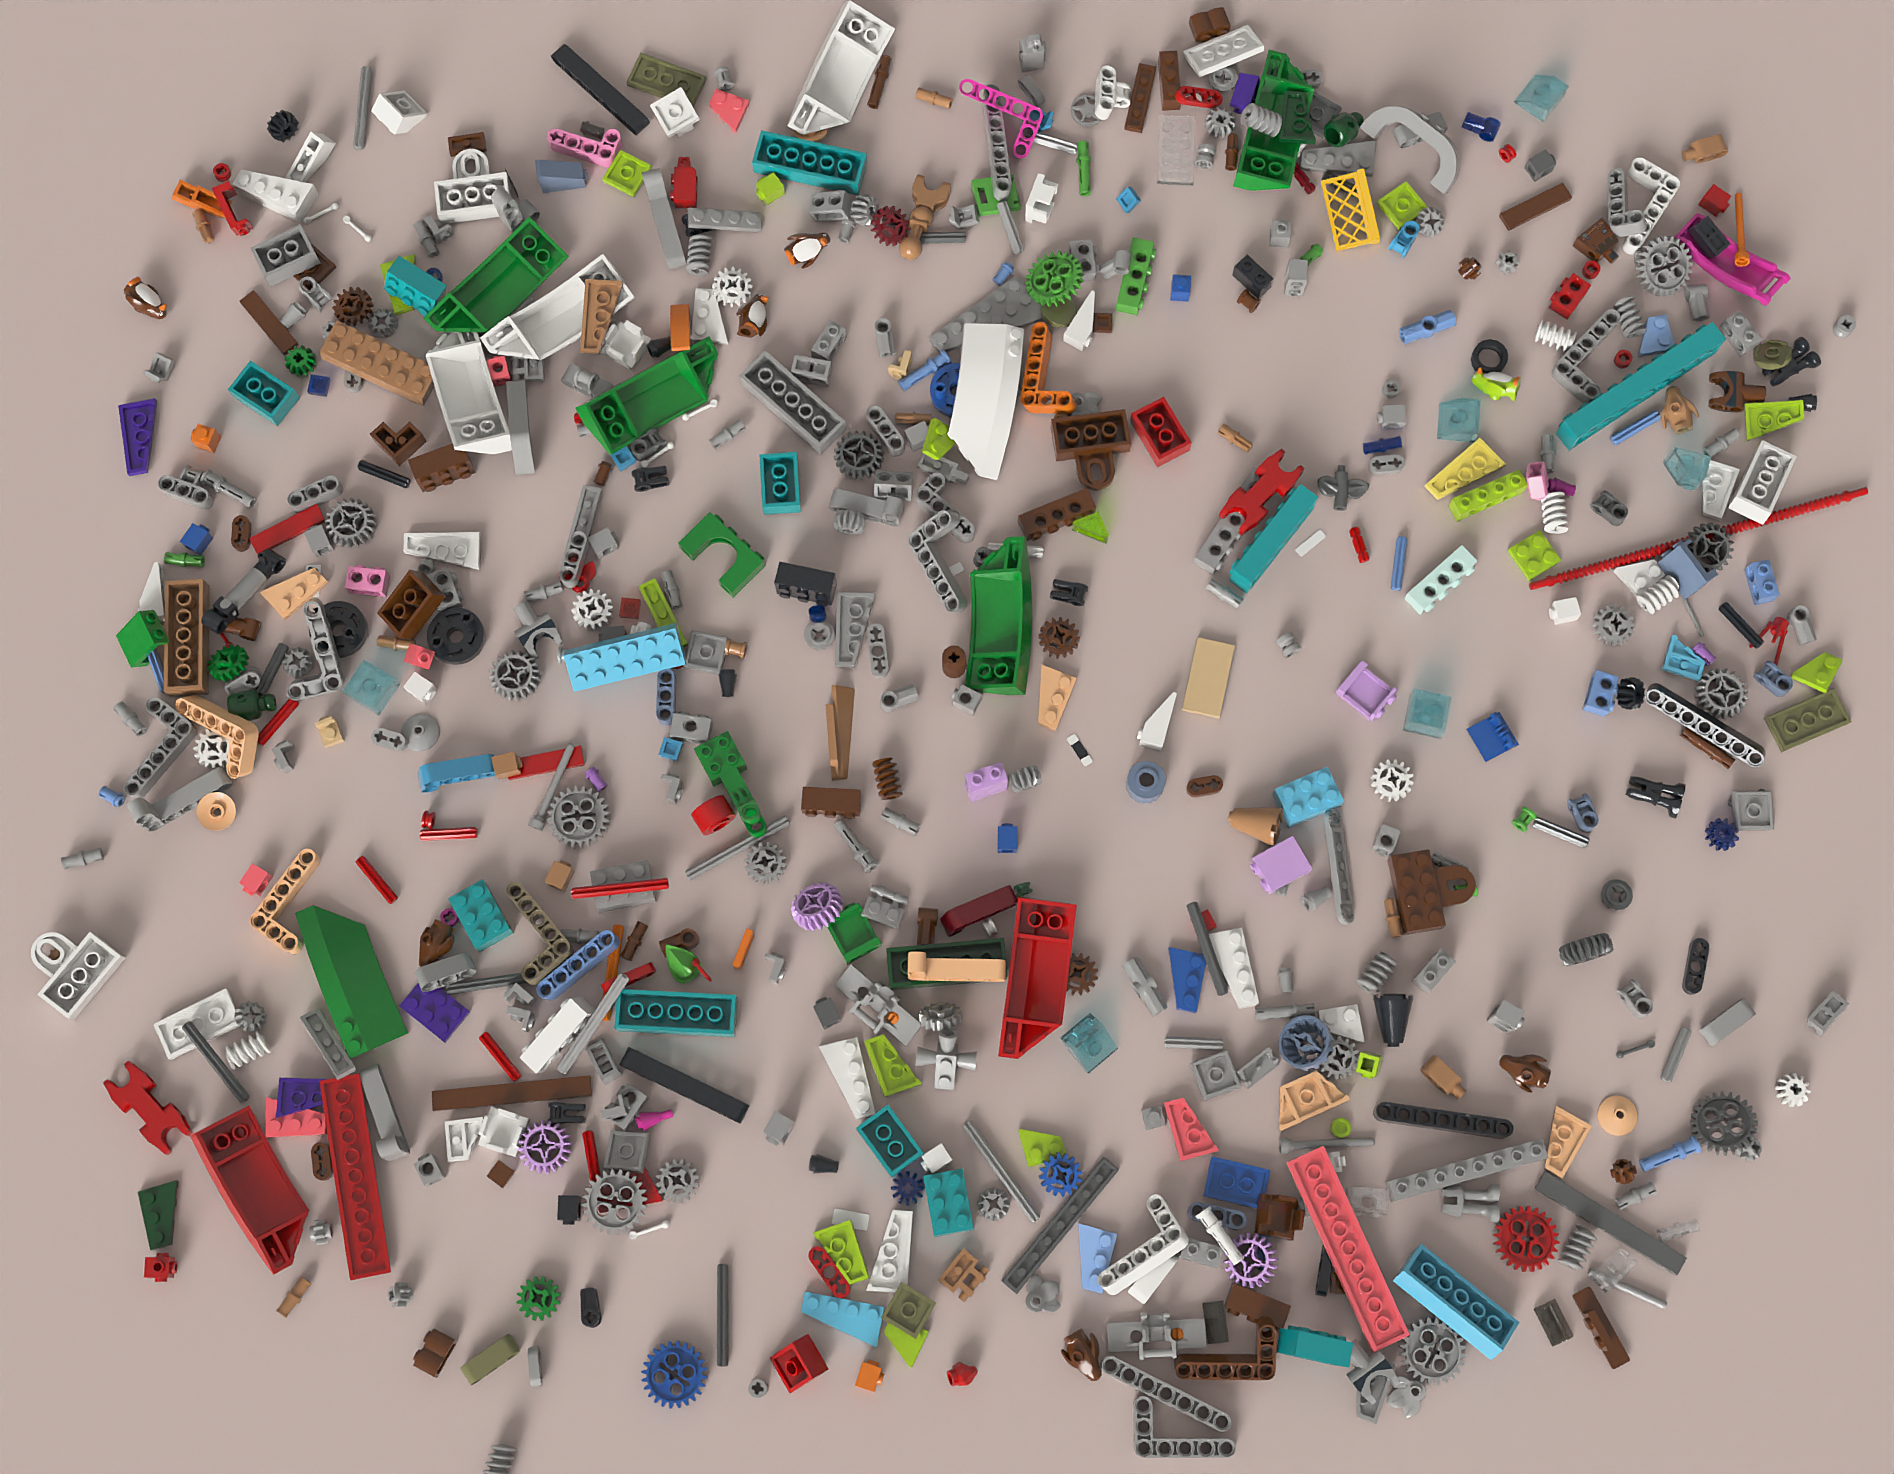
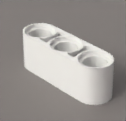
(1147, 1284)

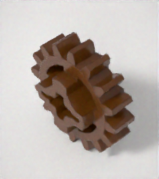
(353, 306)
(1066, 635)
(1084, 985)

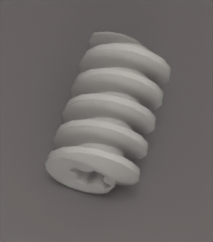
(1261, 119)
(697, 255)
(1629, 320)
(1376, 972)
(1578, 1248)
(500, 1459)

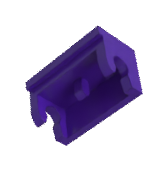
(1244, 92)

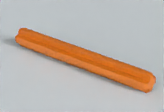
(613, 962)

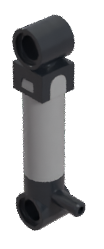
(227, 607)

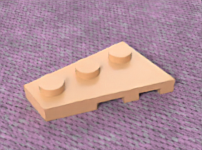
(294, 592)
(1565, 1141)

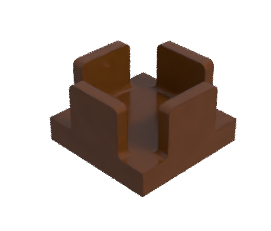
(1278, 1216)

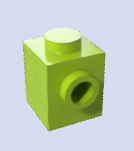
(769, 188)
(1369, 1064)

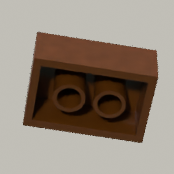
(441, 467)
(411, 604)

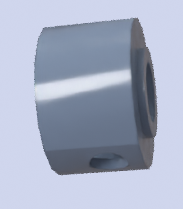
(1141, 793)

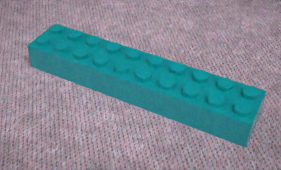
(1640, 386)

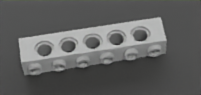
(1212, 562)

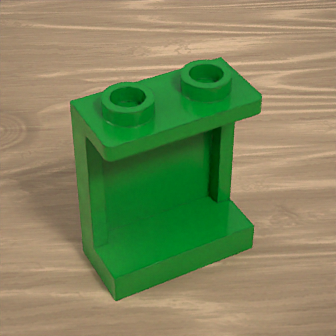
(141, 637)
(853, 933)

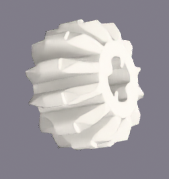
(1797, 1085)

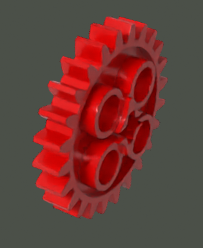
(1544, 1241)

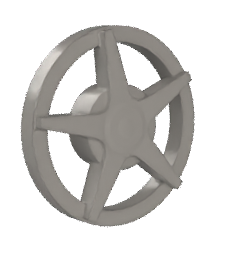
(1086, 110)

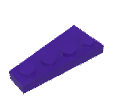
(137, 429)

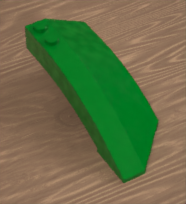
(1265, 160)
(651, 397)

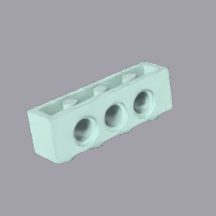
(1460, 558)

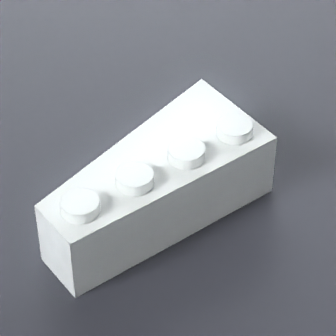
(278, 194)
(557, 1033)

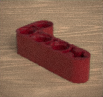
(978, 909)

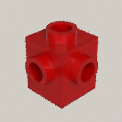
(160, 1267)

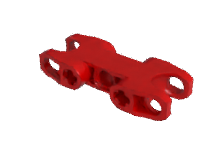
(1252, 503)
(157, 1118)

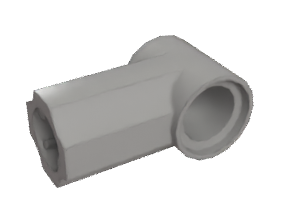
(1118, 265)
(1697, 298)
(884, 338)
(1803, 626)
(900, 697)

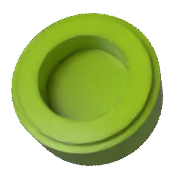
(1340, 1127)

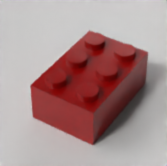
(1160, 431)

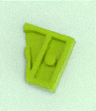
(937, 440)
(1818, 672)
(1039, 1146)
(905, 1344)

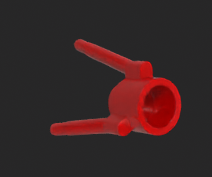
(1777, 628)

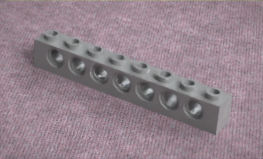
(1466, 1170)

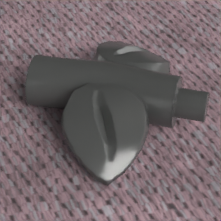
(1342, 488)

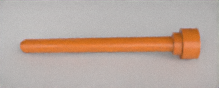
(1741, 257)

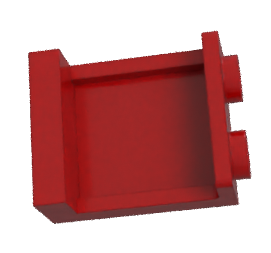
(223, 193)

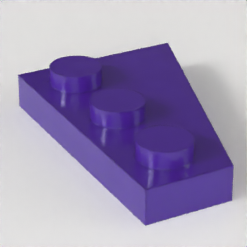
(297, 1095)

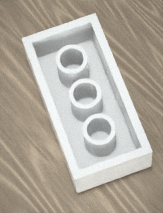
(1762, 482)

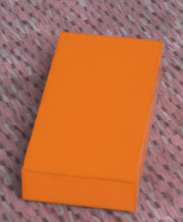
(743, 949)

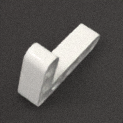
(1654, 207)
(1148, 1249)

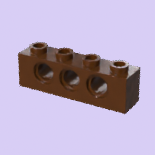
(1080, 499)

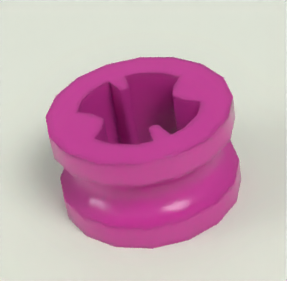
(446, 912)

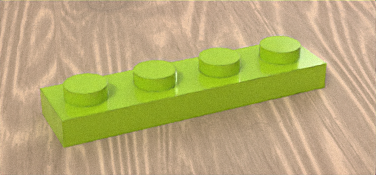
(658, 606)

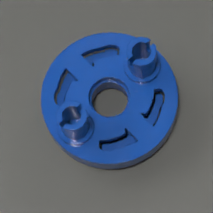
(941, 391)

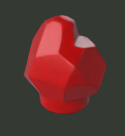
(961, 1374)

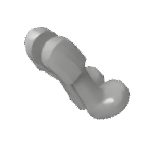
(1491, 1211)

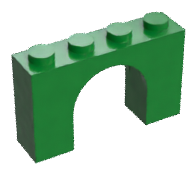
(711, 531)

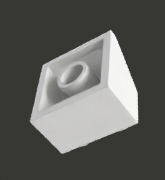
(398, 111)

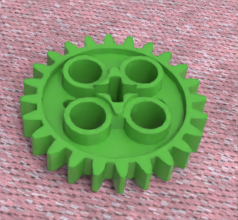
(1054, 273)

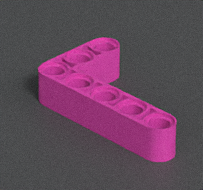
(1008, 108)

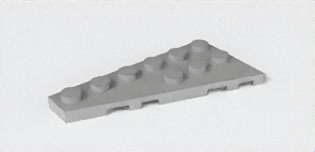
(1005, 305)

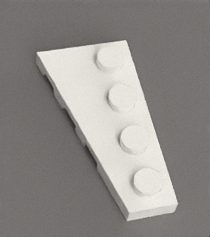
(447, 547)
(1235, 965)
(849, 1071)
(894, 1254)

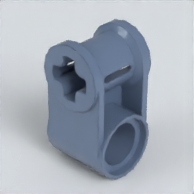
(1772, 679)
(1581, 809)

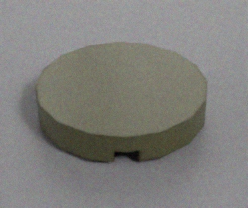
(1059, 315)
(1772, 354)

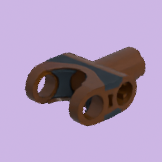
(1735, 391)

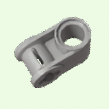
(315, 293)
(1634, 998)

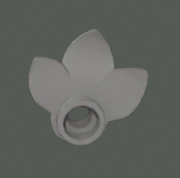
(1088, 403)
(1044, 1292)
(1403, 1396)

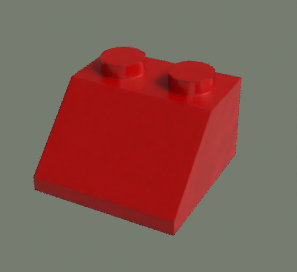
(799, 1363)

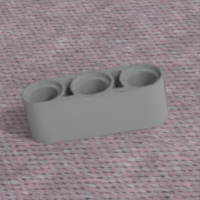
(1406, 137)
(889, 438)
(321, 486)
(574, 551)
(445, 972)
(1727, 1022)

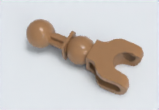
(922, 216)

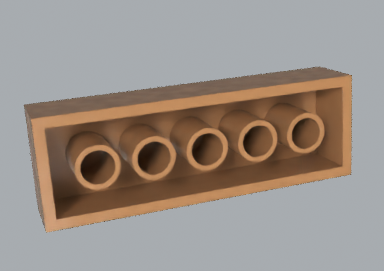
(378, 362)
(188, 638)

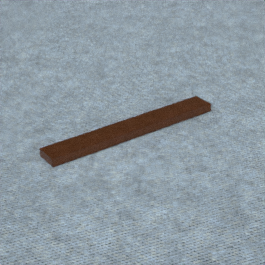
(511, 1093)

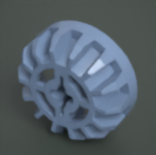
(1295, 1033)

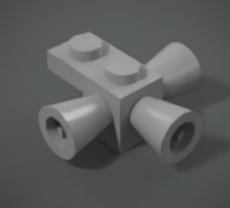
(946, 1059)

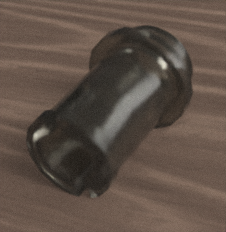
(593, 130)

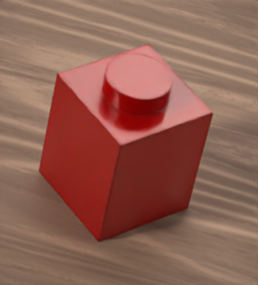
(1715, 200)

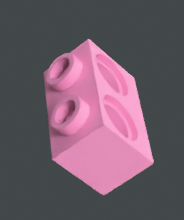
(365, 585)

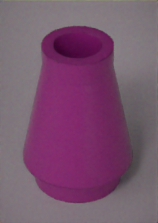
(1558, 485)

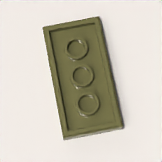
(663, 78)
(1807, 720)

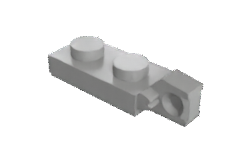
(947, 468)

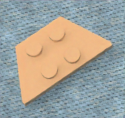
(1306, 1099)

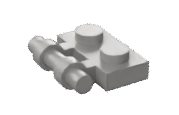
(532, 370)
(884, 912)

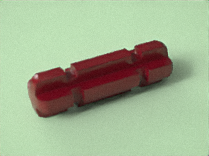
(1303, 179)

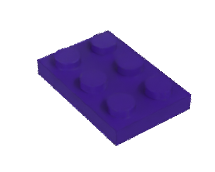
(435, 1011)

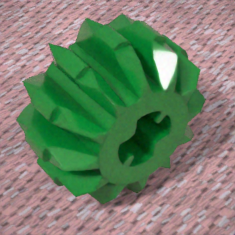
(298, 355)

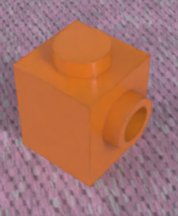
(205, 438)
(869, 1375)

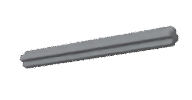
(735, 849)
(593, 1023)
(1001, 1171)

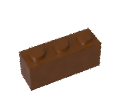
(1169, 79)
(831, 802)
(1255, 1305)

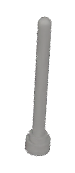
(538, 820)
(1287, 1145)

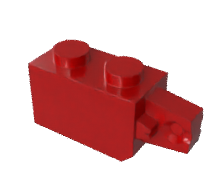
(685, 184)

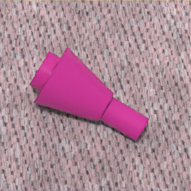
(649, 1119)

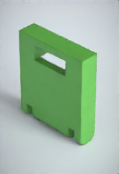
(991, 206)

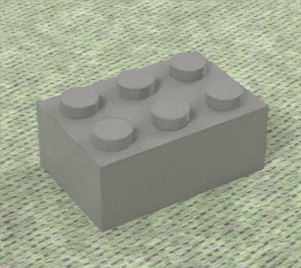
(285, 255)
(623, 873)

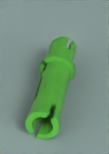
(1084, 172)

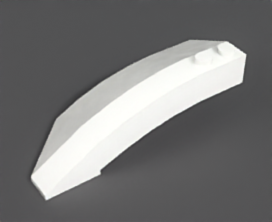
(840, 70)
(553, 319)
(467, 394)
(986, 394)

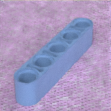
(568, 966)

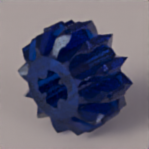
(1715, 837)
(902, 1183)

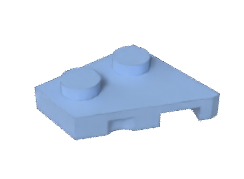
(1658, 336)

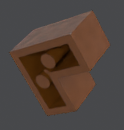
(398, 445)

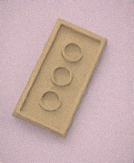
(1208, 677)

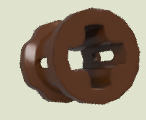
(1248, 301)

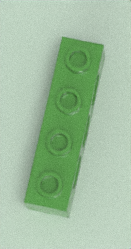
(1131, 303)

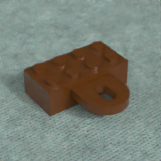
(1091, 441)
(1423, 890)

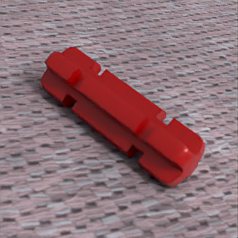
(1359, 544)

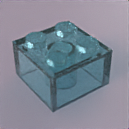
(371, 687)
(1427, 713)

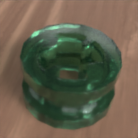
(1023, 889)

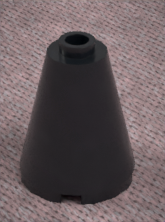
(1393, 1016)

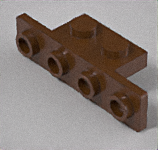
(1601, 1328)

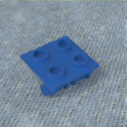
(1492, 736)

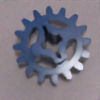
(1068, 1170)

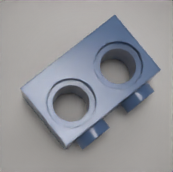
(1761, 582)
(1596, 691)

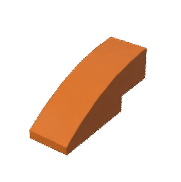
(197, 198)
(680, 327)

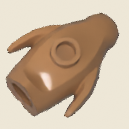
(1678, 411)

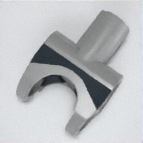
(534, 628)
(1367, 1369)

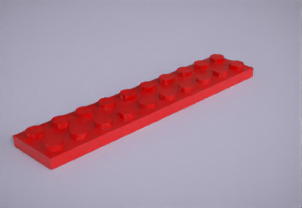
(355, 1177)

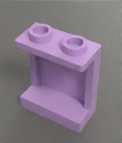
(1366, 692)
(986, 782)
(1280, 865)

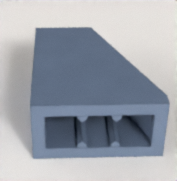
(560, 175)

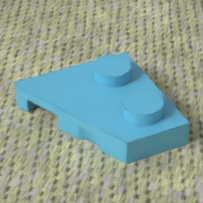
(1682, 660)

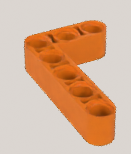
(1039, 375)

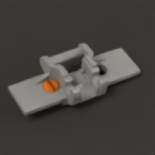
(883, 1000)
(1155, 1328)

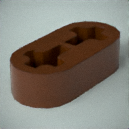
(237, 533)
(1203, 781)
(316, 1161)

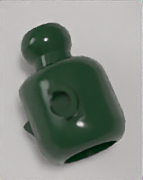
(1342, 128)
(250, 704)

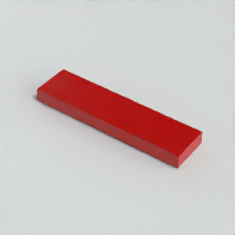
(287, 529)
(548, 762)

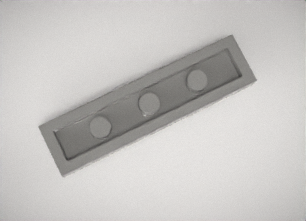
(724, 219)
(585, 512)
(327, 1043)

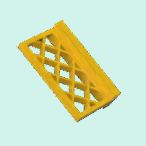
(1366, 210)

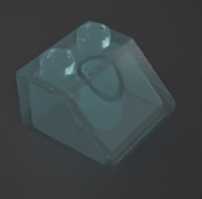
(1541, 95)
(1459, 420)
(1687, 467)
(1089, 1042)

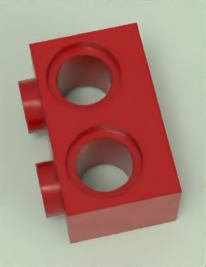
(1570, 296)

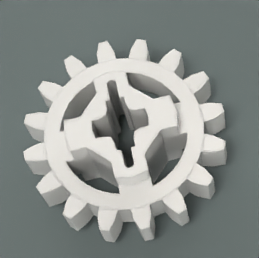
(731, 294)
(590, 617)
(208, 755)
(1384, 782)

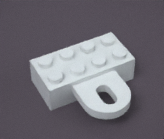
(469, 195)
(77, 972)

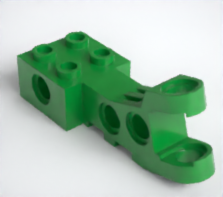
(723, 765)

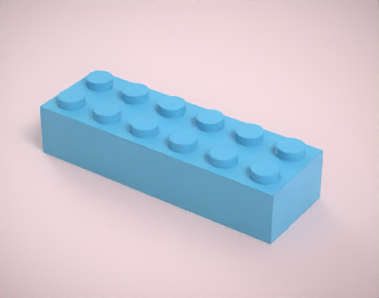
(625, 657)
(1456, 1301)

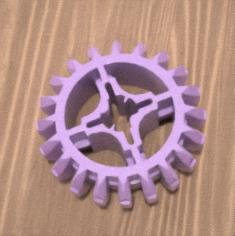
(817, 906)
(545, 1154)
(1268, 1264)

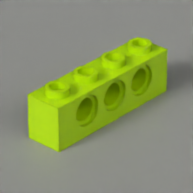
(1488, 495)

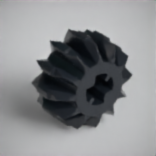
(282, 125)
(1630, 693)

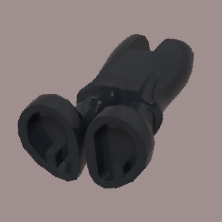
(1800, 348)
(1652, 792)

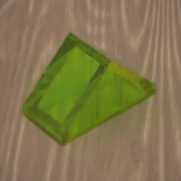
(1092, 527)

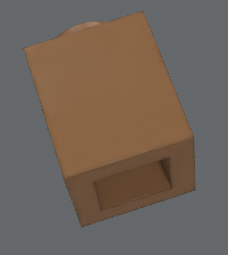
(507, 765)
(559, 875)

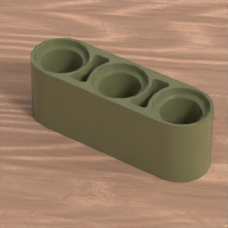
(490, 1359)

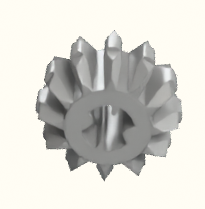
(1226, 125)
(864, 208)
(849, 522)
(1025, 778)

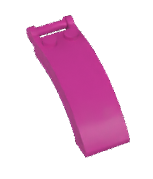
(1747, 279)

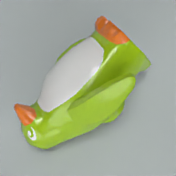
(1496, 384)

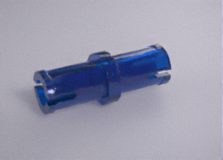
(1382, 445)

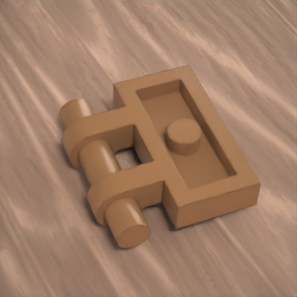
(958, 1271)

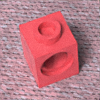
(501, 377)
(419, 656)
(255, 880)

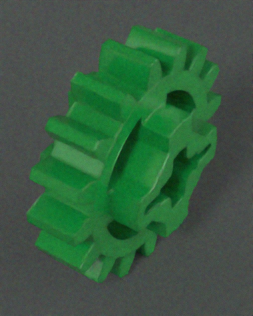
(228, 662)
(533, 1289)

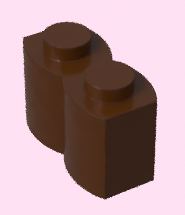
(1209, 24)
(434, 1353)

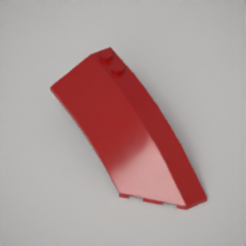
(1036, 974)
(254, 1186)

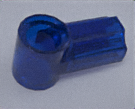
(1486, 128)

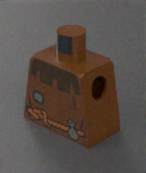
(1598, 242)

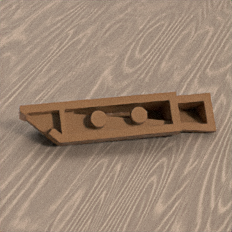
(839, 729)

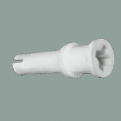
(1215, 1228)

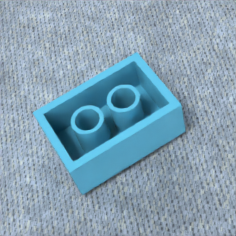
(1308, 797)

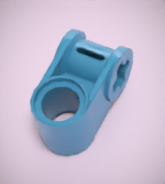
(1403, 241)

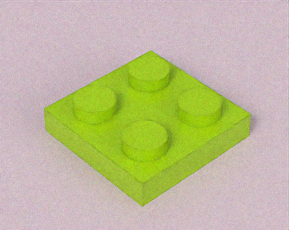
(626, 173)
(1401, 205)
(1534, 555)

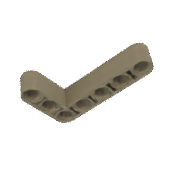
(543, 929)

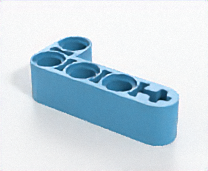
(454, 771)

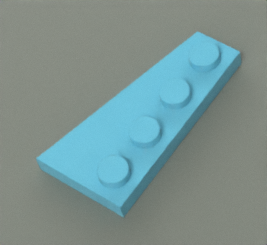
(848, 1316)

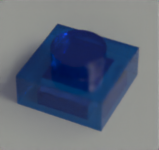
(318, 385)

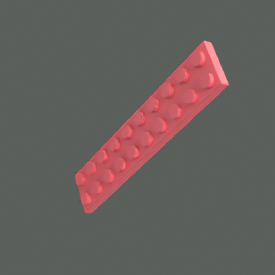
(1348, 1249)

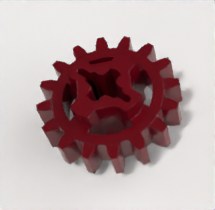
(890, 218)

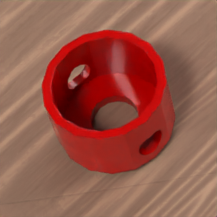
(713, 815)

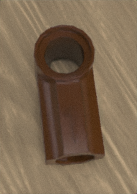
(245, 628)
(926, 925)
(679, 940)

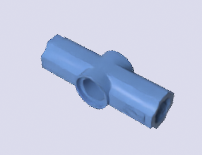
(1437, 323)

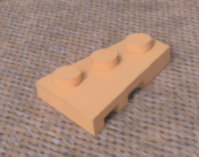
(1054, 695)

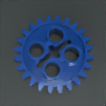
(663, 1390)

